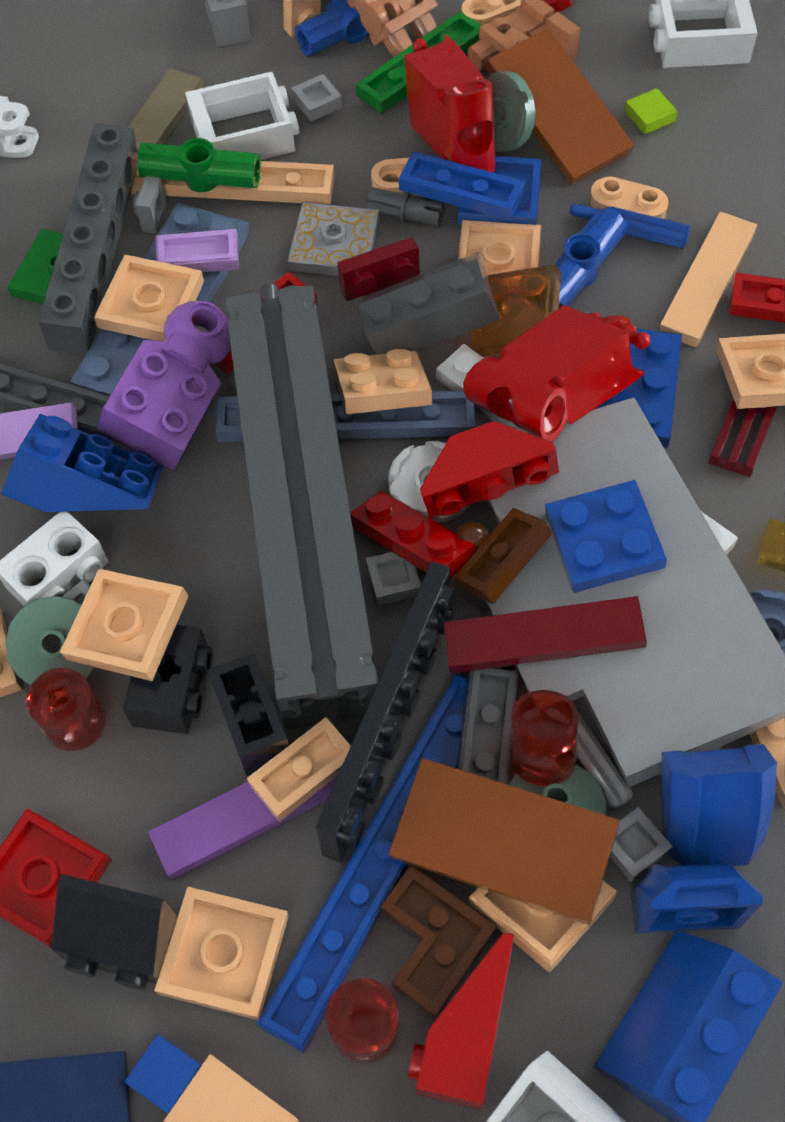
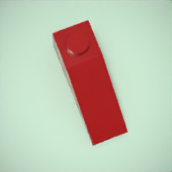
(461, 1040)

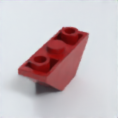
(485, 466)

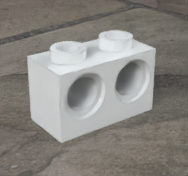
(45, 557)

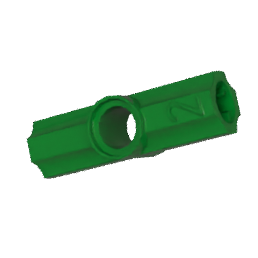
(199, 165)

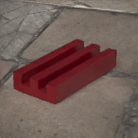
(732, 462)

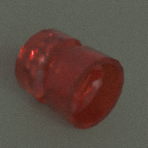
(66, 709)
(544, 737)
(363, 1020)

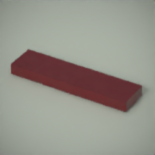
(545, 634)

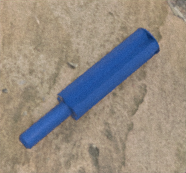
(644, 226)

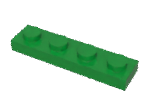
(388, 83)

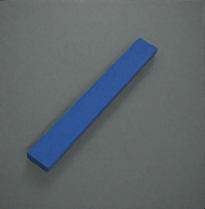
(360, 891)

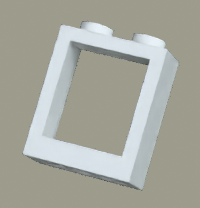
(703, 46)
(239, 99)

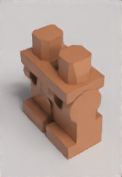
(388, 20)
(520, 25)

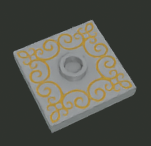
(329, 236)

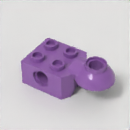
(169, 385)

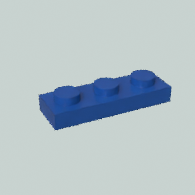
(461, 185)

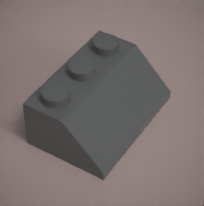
(430, 307)

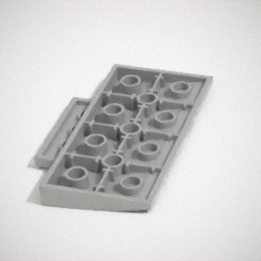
(708, 651)

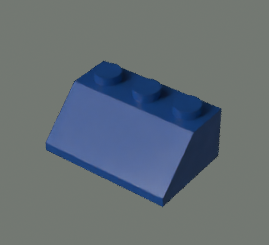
(688, 1027)

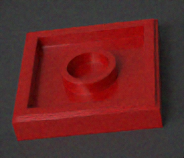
(31, 867)

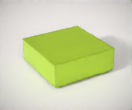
(650, 111)

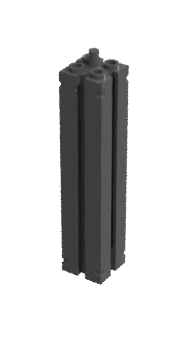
(300, 508)

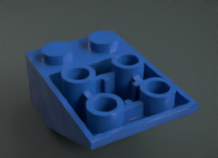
(78, 471)

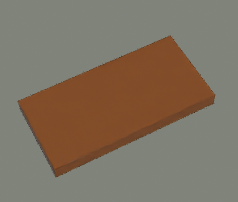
(569, 114)
(505, 840)

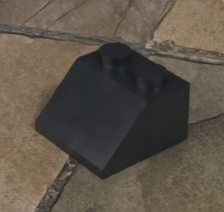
(111, 931)

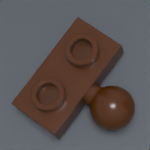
(500, 554)

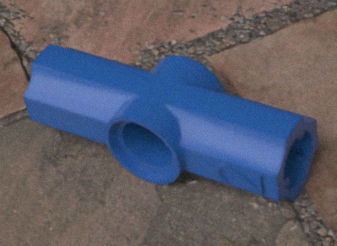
(330, 27)
(587, 251)

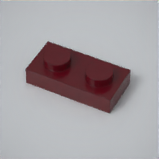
(378, 268)

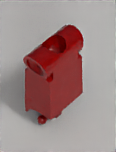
(451, 104)
(557, 371)

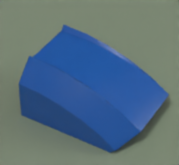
(717, 803)
(693, 898)

